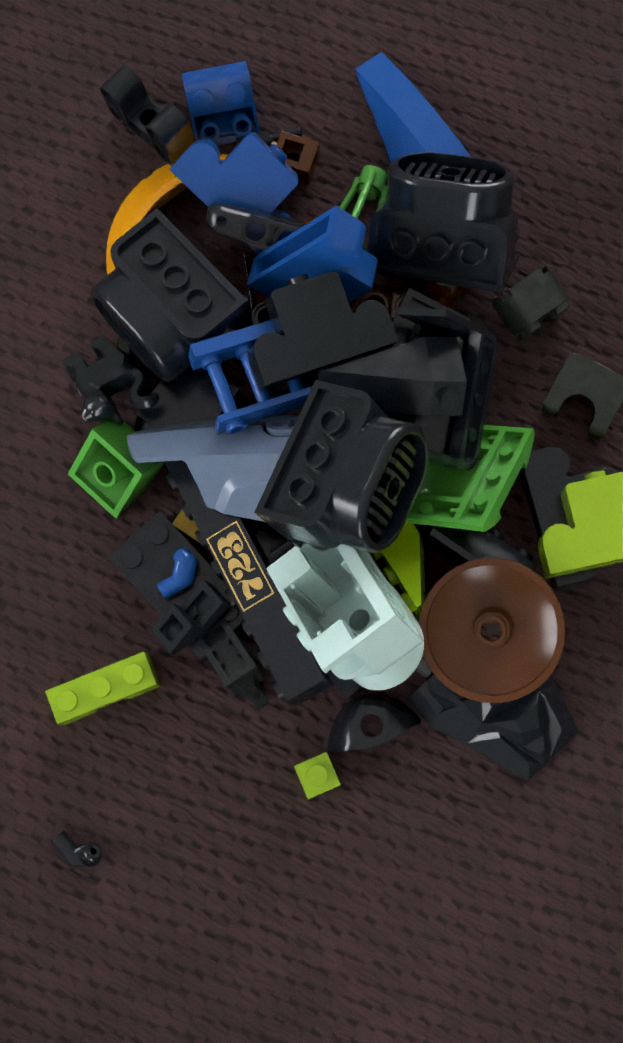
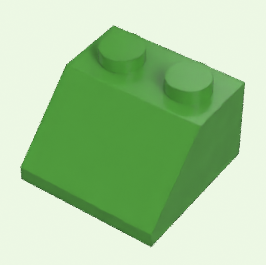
(109, 471)

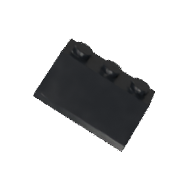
(467, 545)

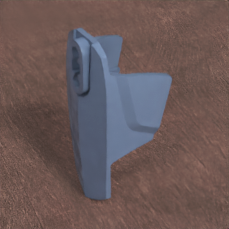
(226, 466)

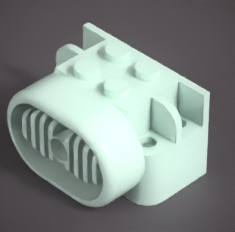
(349, 615)

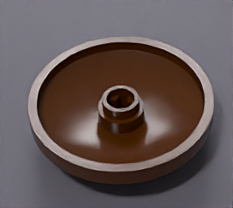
(492, 630)

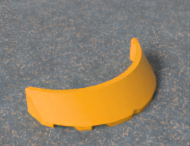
(143, 200)

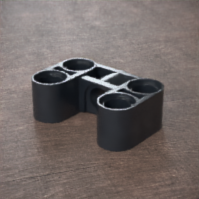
(160, 128)

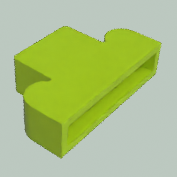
(593, 527)

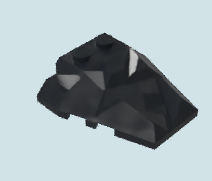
(511, 733)

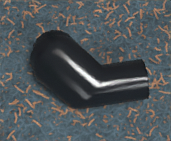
(77, 854)

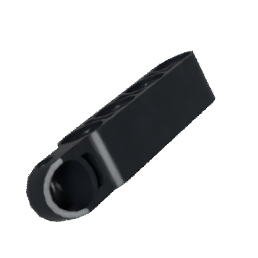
(239, 217)

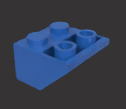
(221, 102)

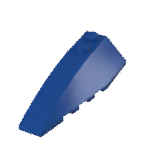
(402, 112)

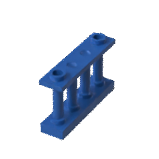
(210, 355)

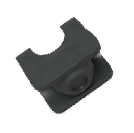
(591, 382)

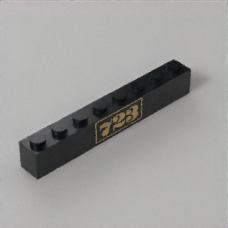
(243, 566)

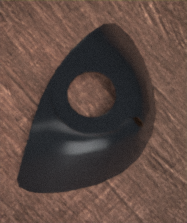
(346, 729)

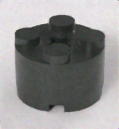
(532, 300)

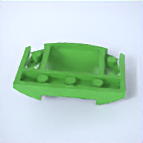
(476, 495)

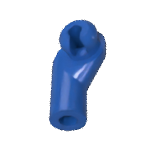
(182, 575)

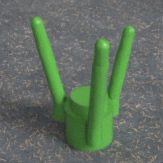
(368, 186)

